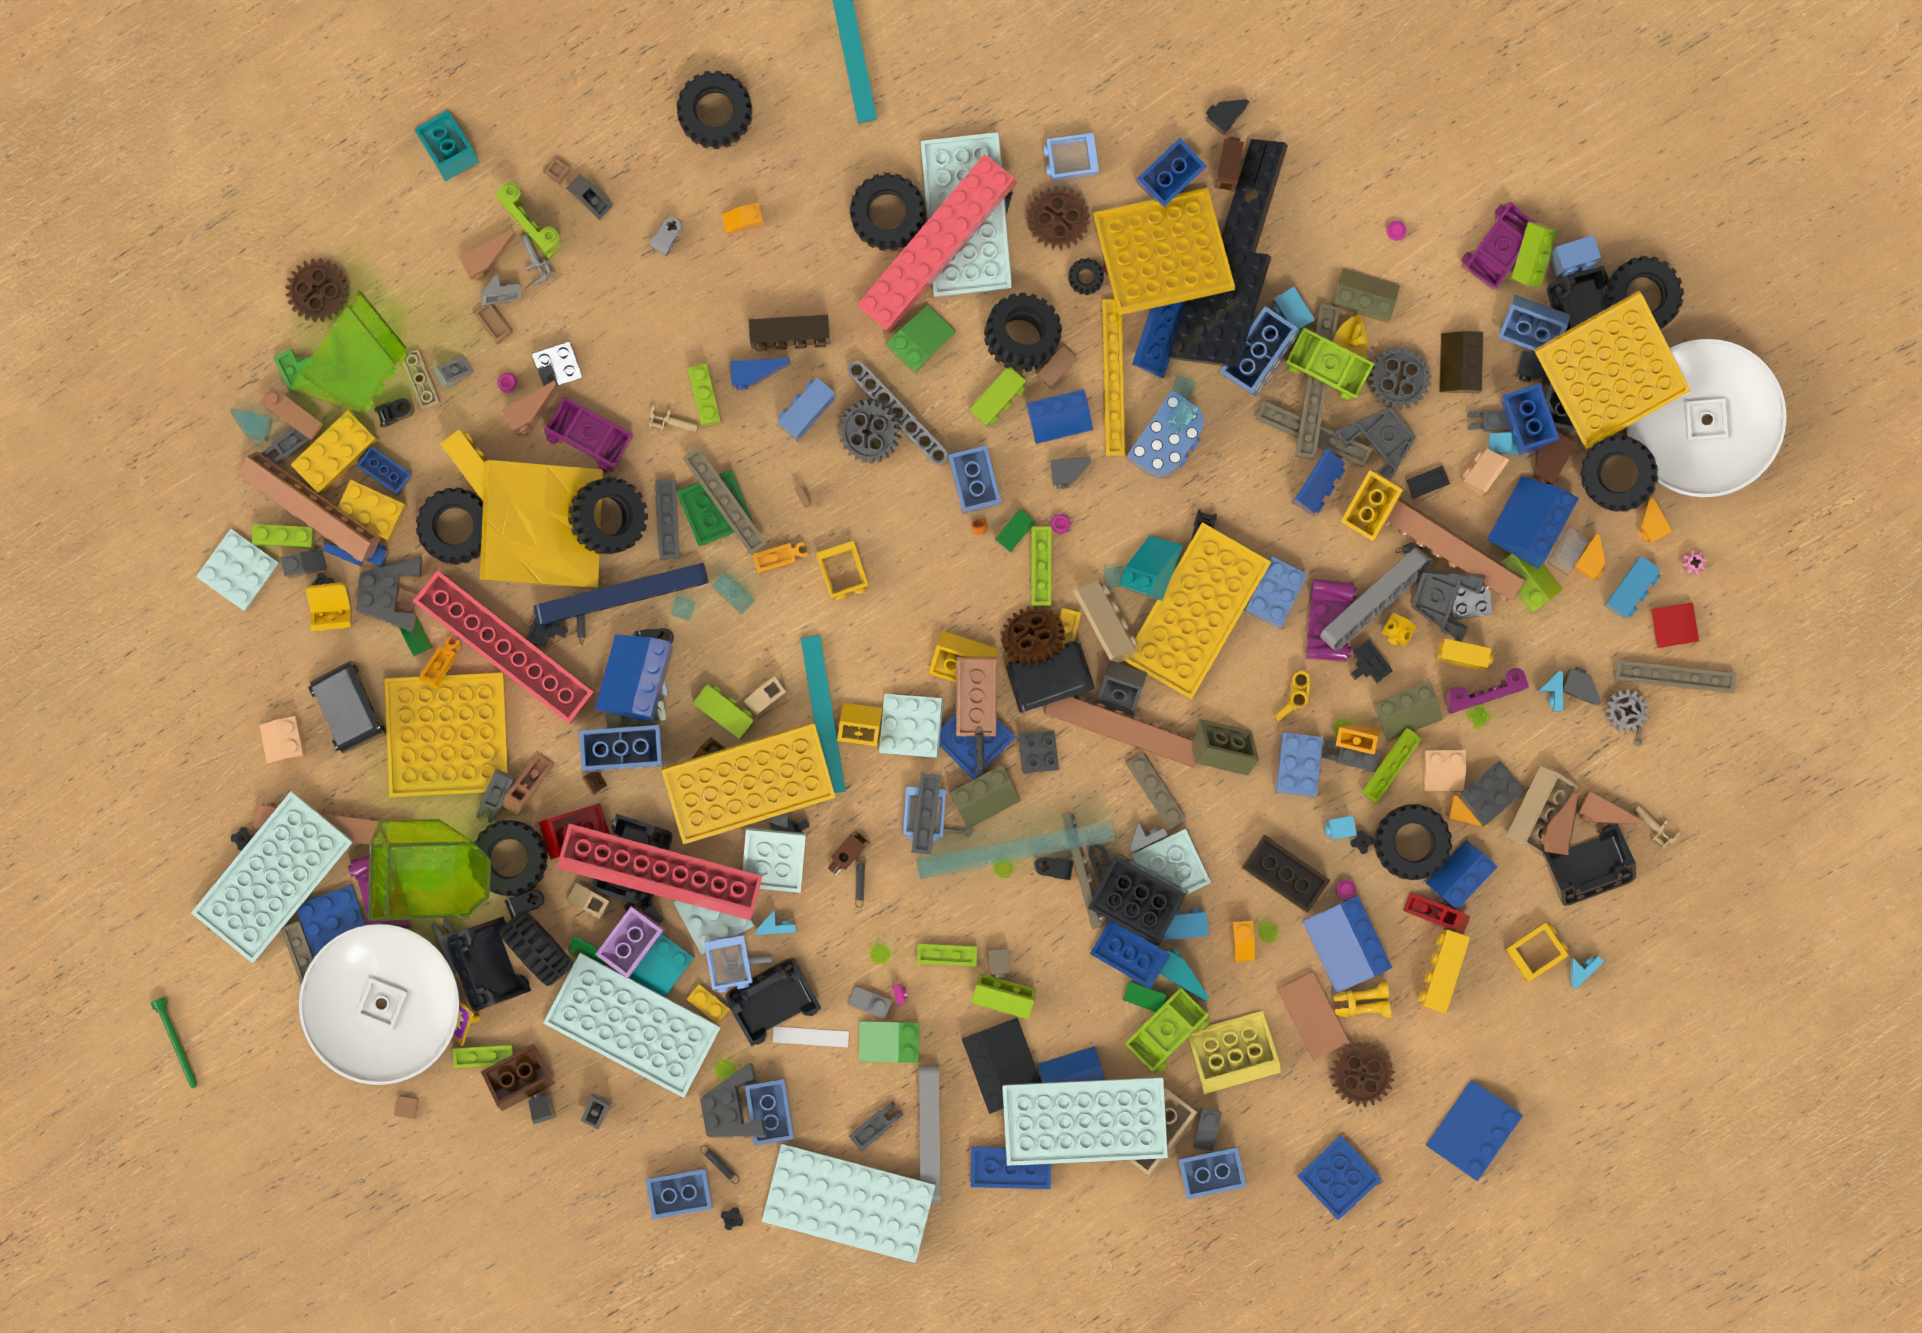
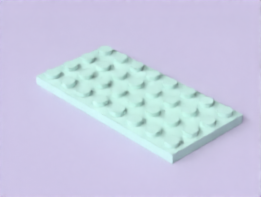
(985, 258)
(272, 877)
(632, 1025)
(1085, 1121)
(848, 1203)

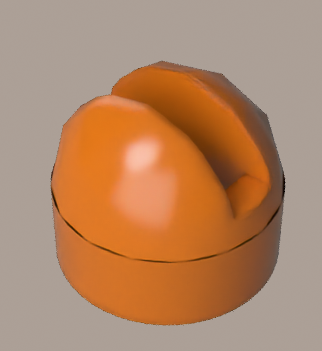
(979, 526)

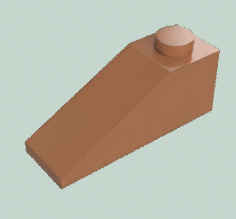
(482, 258)
(291, 413)
(527, 785)
(1599, 810)
(1560, 829)

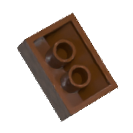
(517, 1077)

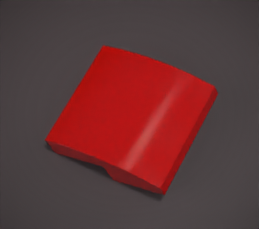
(1675, 625)

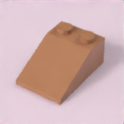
(527, 411)

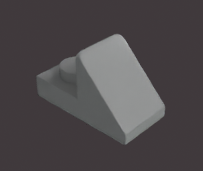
(498, 294)
(453, 371)
(1140, 840)
(870, 1002)

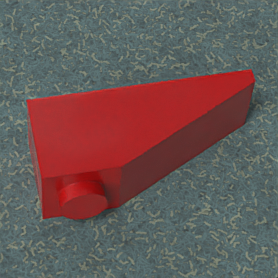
(1437, 913)

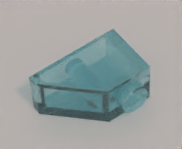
(1181, 416)
(253, 425)
(733, 593)

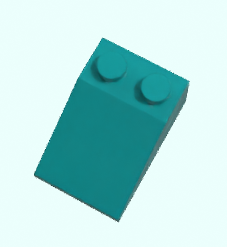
(446, 145)
(1151, 568)
(662, 966)
(1180, 973)

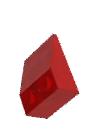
(555, 828)

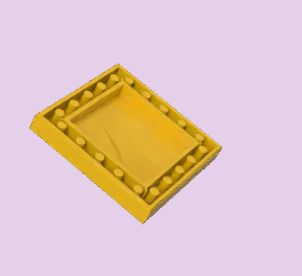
(529, 528)

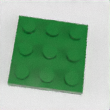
(703, 514)

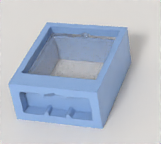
(1070, 157)
(910, 813)
(729, 964)

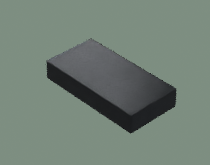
(1427, 482)

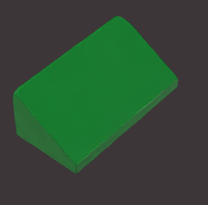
(1015, 530)
(416, 641)
(579, 945)
(1144, 997)

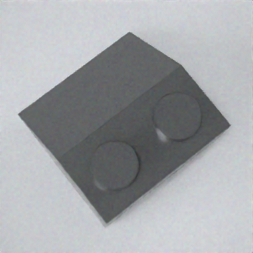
(1121, 688)

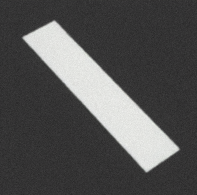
(810, 1036)

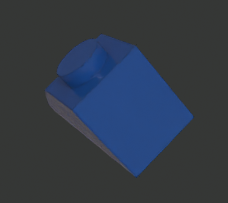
(751, 372)

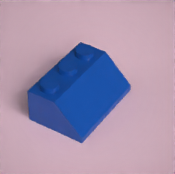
(1171, 173)
(1059, 416)
(1529, 419)
(1320, 483)
(1461, 875)
(1077, 1066)

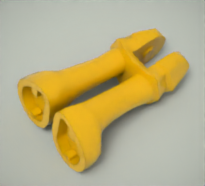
(1379, 992)

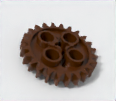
(1070, 205)
(306, 276)
(1033, 635)
(1359, 1092)

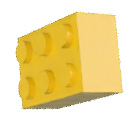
(372, 509)

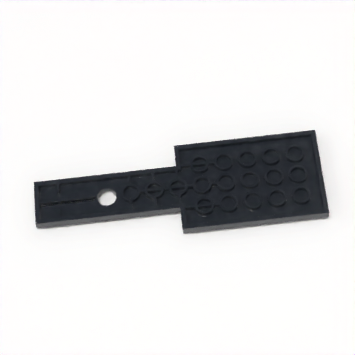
(1218, 325)

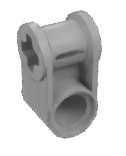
(665, 239)

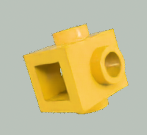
(1398, 630)

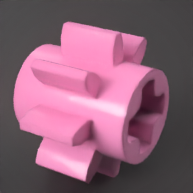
(1696, 558)

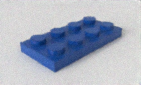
(1157, 339)
(1130, 954)
(991, 1171)

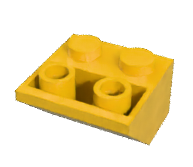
(859, 725)

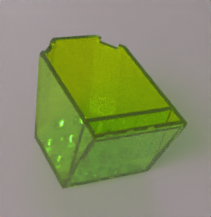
(352, 359)
(425, 872)

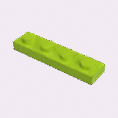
(1040, 566)
(1391, 765)

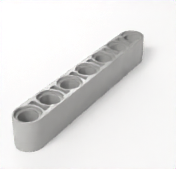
(907, 417)
(1376, 599)
(930, 1127)

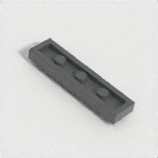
(667, 519)
(926, 813)

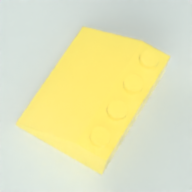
(1234, 1052)

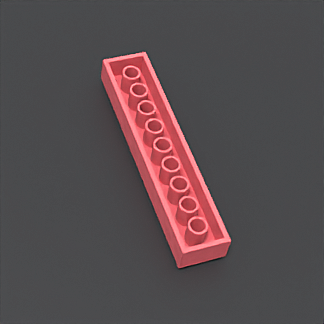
(937, 243)
(504, 647)
(659, 872)

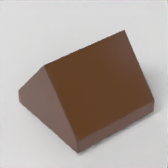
(594, 782)

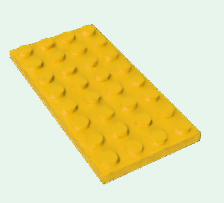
(1197, 610)
(748, 783)

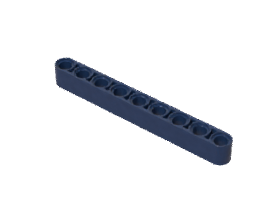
(620, 594)

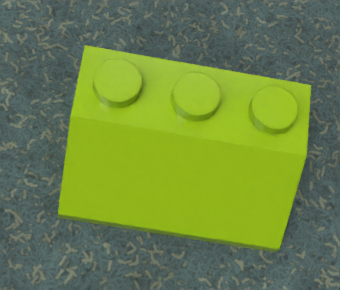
(1539, 586)

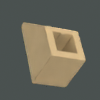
(765, 696)
(588, 900)

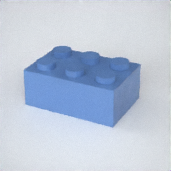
(1574, 257)
(1532, 323)
(806, 409)
(974, 479)
(1276, 593)
(1299, 764)
(771, 1103)
(1211, 1172)
(679, 1193)

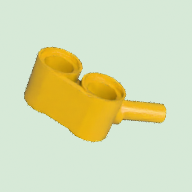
(1295, 690)

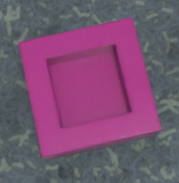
(900, 994)

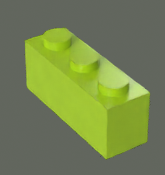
(1534, 254)
(704, 395)
(998, 397)
(283, 536)
(724, 711)
(1004, 996)

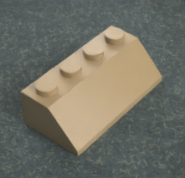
(1106, 621)
(1541, 804)
(1178, 1120)

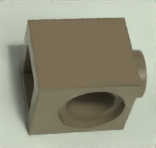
(999, 962)

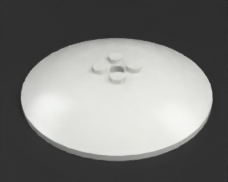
(1745, 426)
(342, 1012)

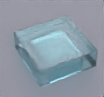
(1183, 387)
(1113, 576)
(683, 608)

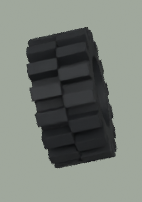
(1083, 288)

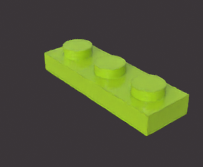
(946, 955)
(480, 1056)

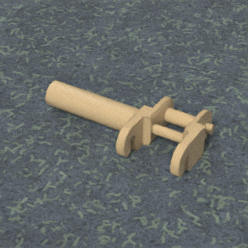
(671, 421)
(1656, 827)

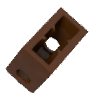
(853, 847)

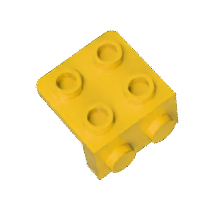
(329, 606)

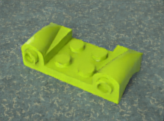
(546, 239)
(1329, 364)
(1167, 1030)

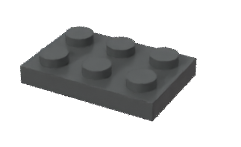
(1491, 793)

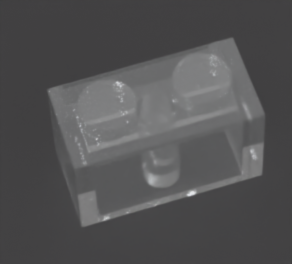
(1567, 551)

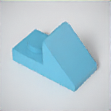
(1503, 444)
(1554, 685)
(769, 926)
(1579, 974)

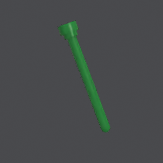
(160, 1006)

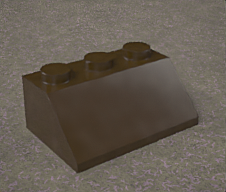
(1461, 362)

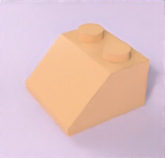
(1484, 471)
(283, 739)
(1444, 770)

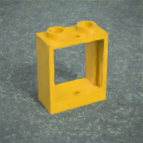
(836, 551)
(1464, 654)
(1520, 963)

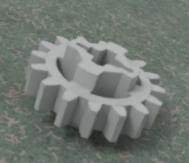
(1623, 719)

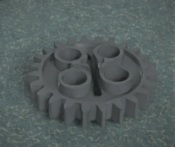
(1416, 382)
(853, 426)

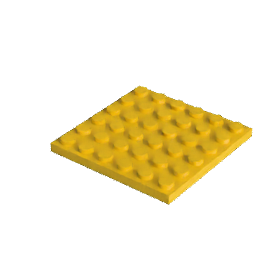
(1163, 252)
(1612, 370)
(445, 735)

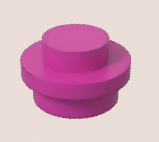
(1396, 230)
(507, 382)
(1060, 524)
(1346, 889)

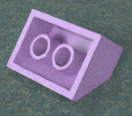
(630, 941)

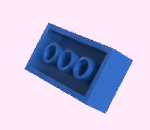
(384, 470)

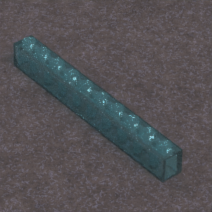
(1016, 849)

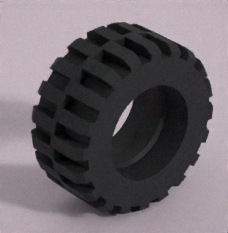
(705, 85)
(887, 185)
(1658, 273)
(1033, 311)
(1600, 454)
(632, 515)
(428, 519)
(1439, 835)
(536, 856)
(536, 948)

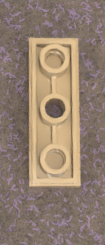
(423, 390)

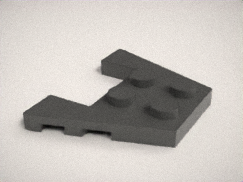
(1385, 433)
(380, 593)
(1437, 596)
(723, 1108)

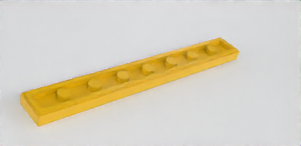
(1113, 379)

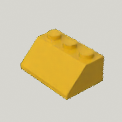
(1372, 505)
(953, 646)

